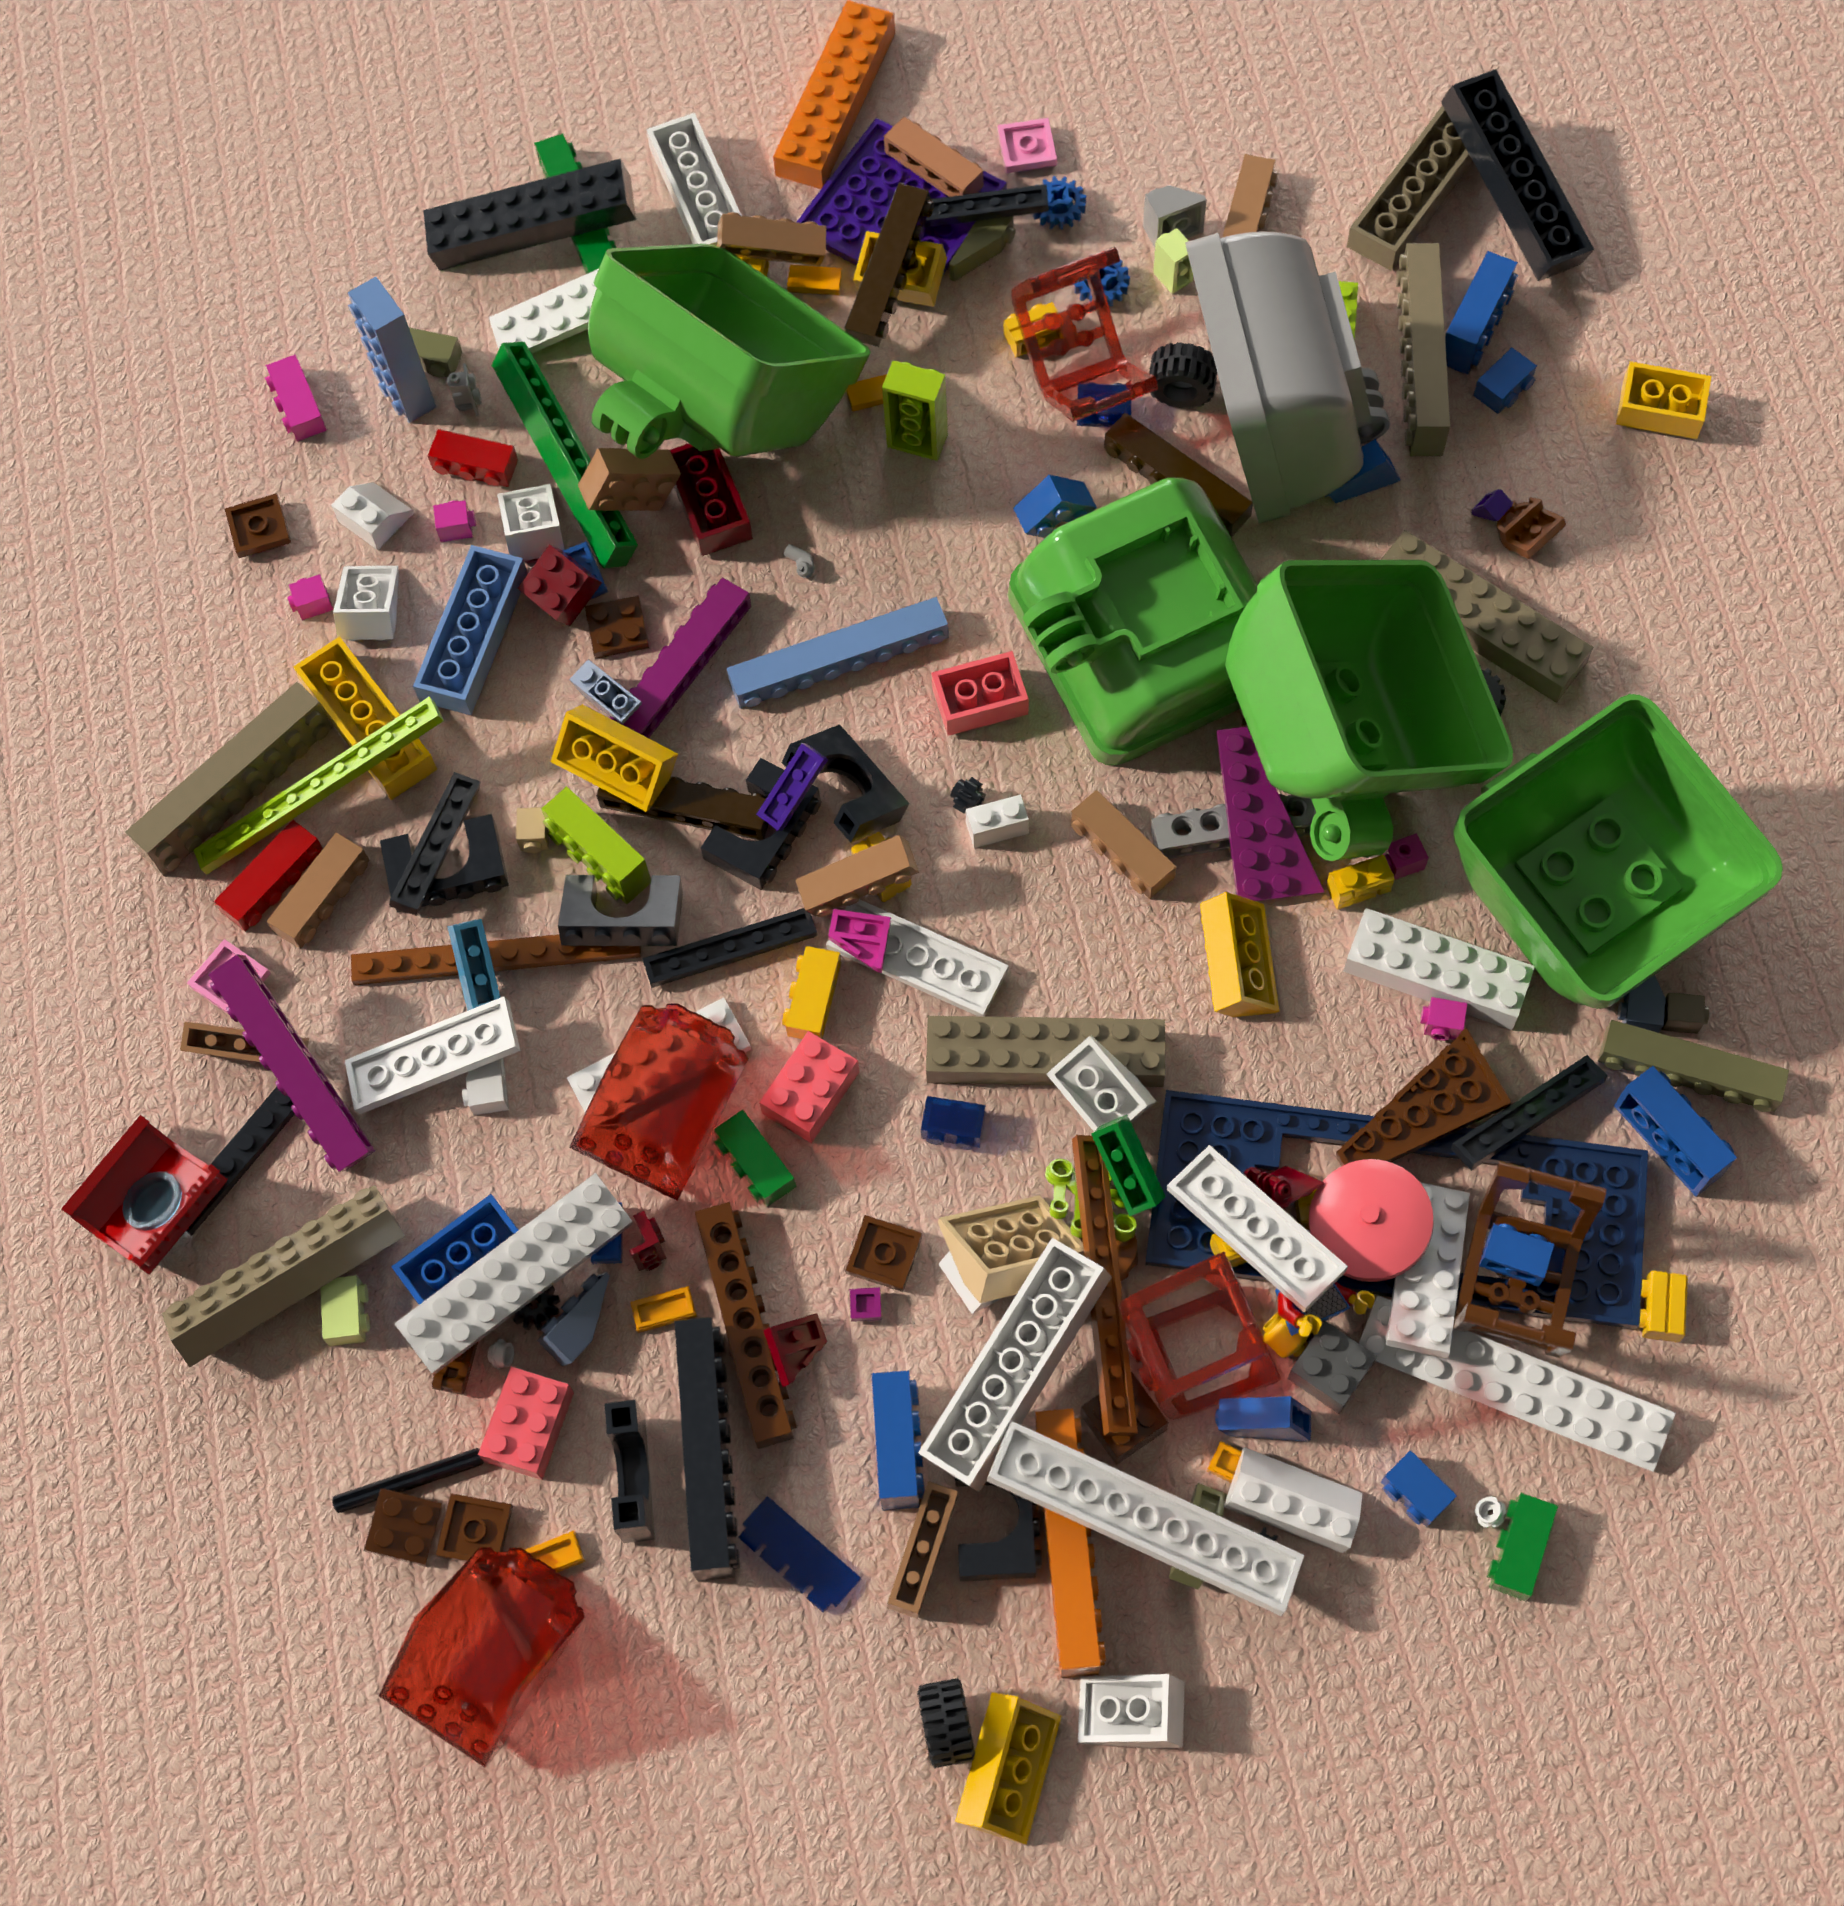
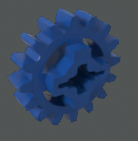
(1061, 204)
(1114, 282)

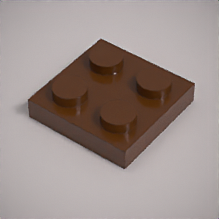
(257, 525)
(616, 627)
(884, 1253)
(472, 1525)
(402, 1527)

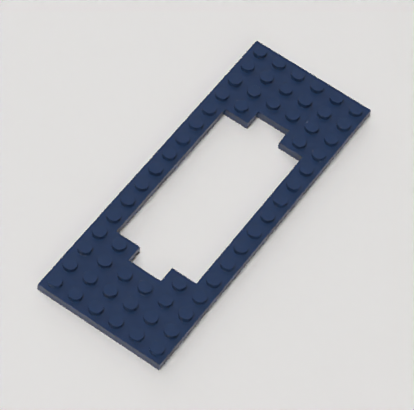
(1251, 1134)

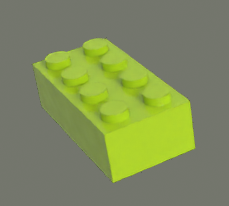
(915, 410)
(596, 846)

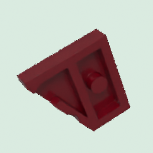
(794, 1345)

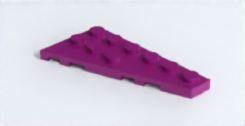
(1263, 841)

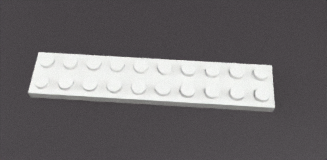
(1532, 1391)
(1146, 1518)

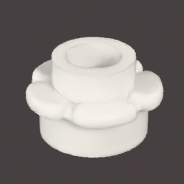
(501, 1354)
(1484, 1506)

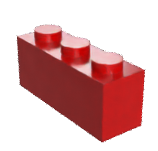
(472, 458)

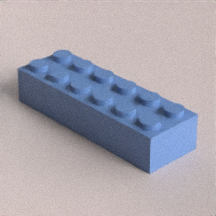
(391, 350)
(470, 630)

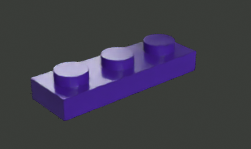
(792, 786)

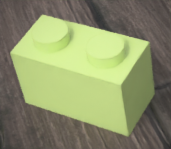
(1172, 261)
(344, 1311)

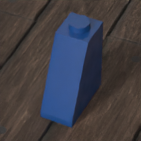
(1375, 474)
(1264, 1418)

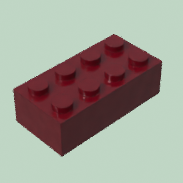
(710, 499)

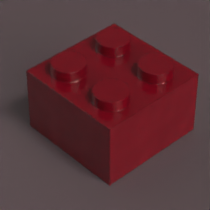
(559, 585)

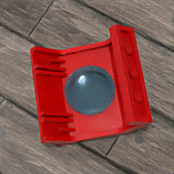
(144, 1195)

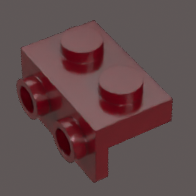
(650, 1253)

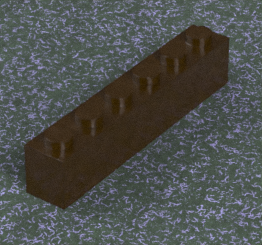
(889, 264)
(1157, 459)
(699, 807)

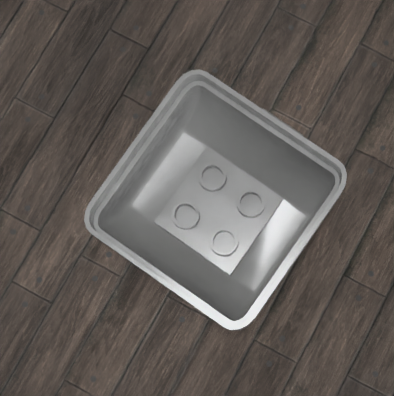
(1285, 367)

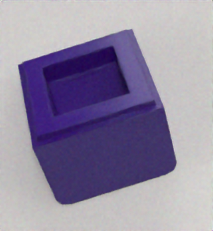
(1492, 505)

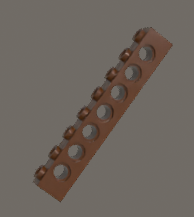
(711, 1224)

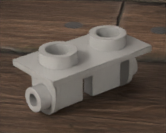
(464, 390)

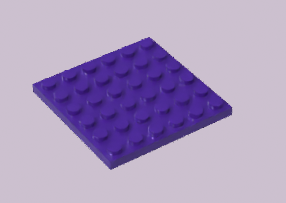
(861, 194)

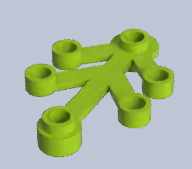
(1063, 1176)

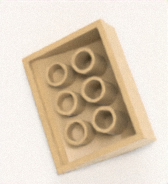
(1002, 1244)

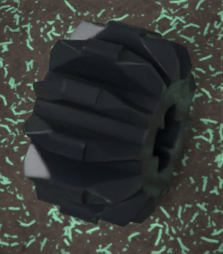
(541, 1313)

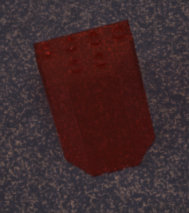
(661, 1097)
(483, 1649)

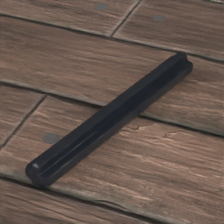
(408, 1480)

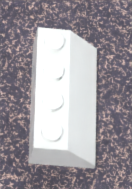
(1294, 1501)

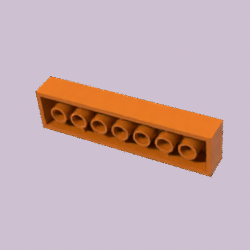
(834, 94)
(1070, 1567)

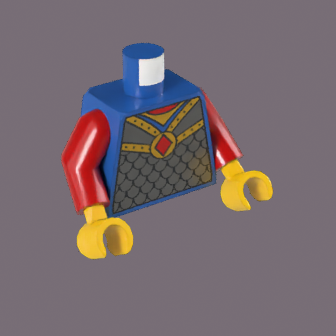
(1330, 1304)

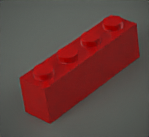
(269, 876)

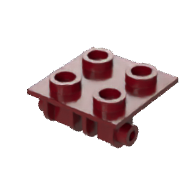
(1283, 1184)

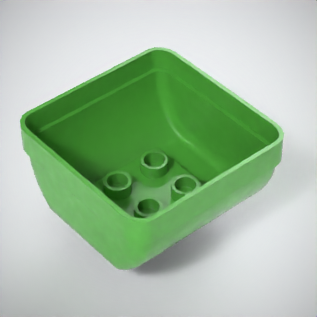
(712, 353)
(1137, 617)
(1362, 692)
(1612, 853)

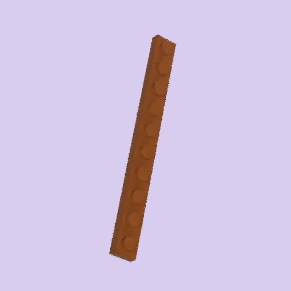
(505, 955)
(1107, 1323)

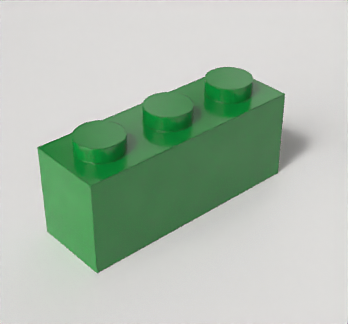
(753, 1159)
(1128, 1165)
(1521, 1546)

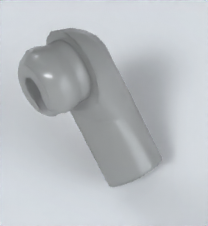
(803, 560)

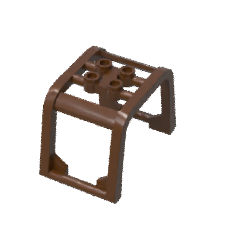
(1550, 1337)

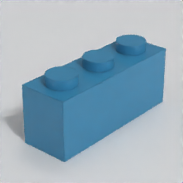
(473, 963)

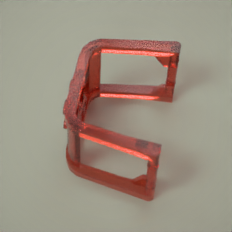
(1087, 268)
(1149, 1349)

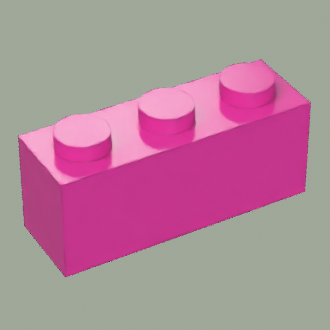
(294, 398)

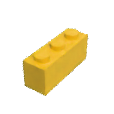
(812, 992)

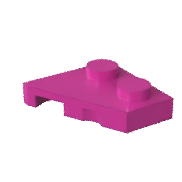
(861, 936)

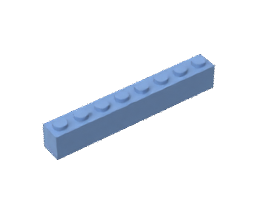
(838, 653)

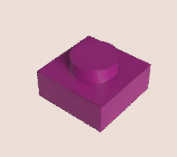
(865, 1304)

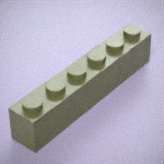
(1694, 1066)

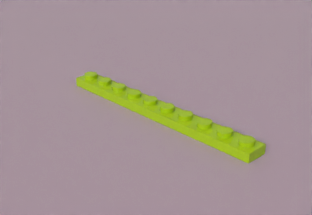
(318, 785)

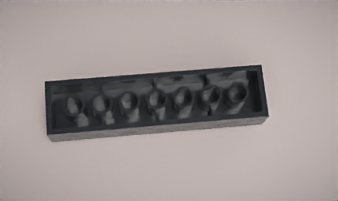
(1517, 175)
(529, 214)
(704, 1450)

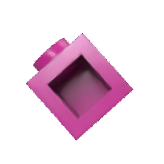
(454, 520)
(309, 597)
(1406, 856)
(1443, 1018)

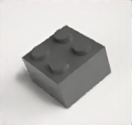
(1332, 1367)

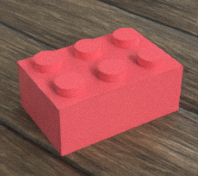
(980, 693)
(809, 1087)
(526, 1423)

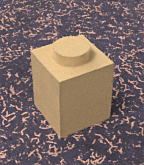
(531, 831)

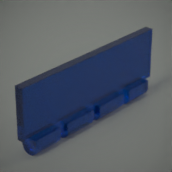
(806, 1556)

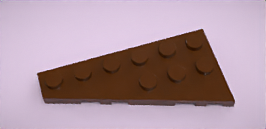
(1438, 1101)

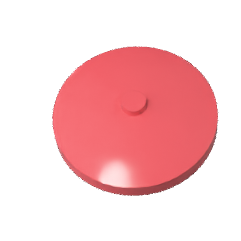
(1372, 1219)

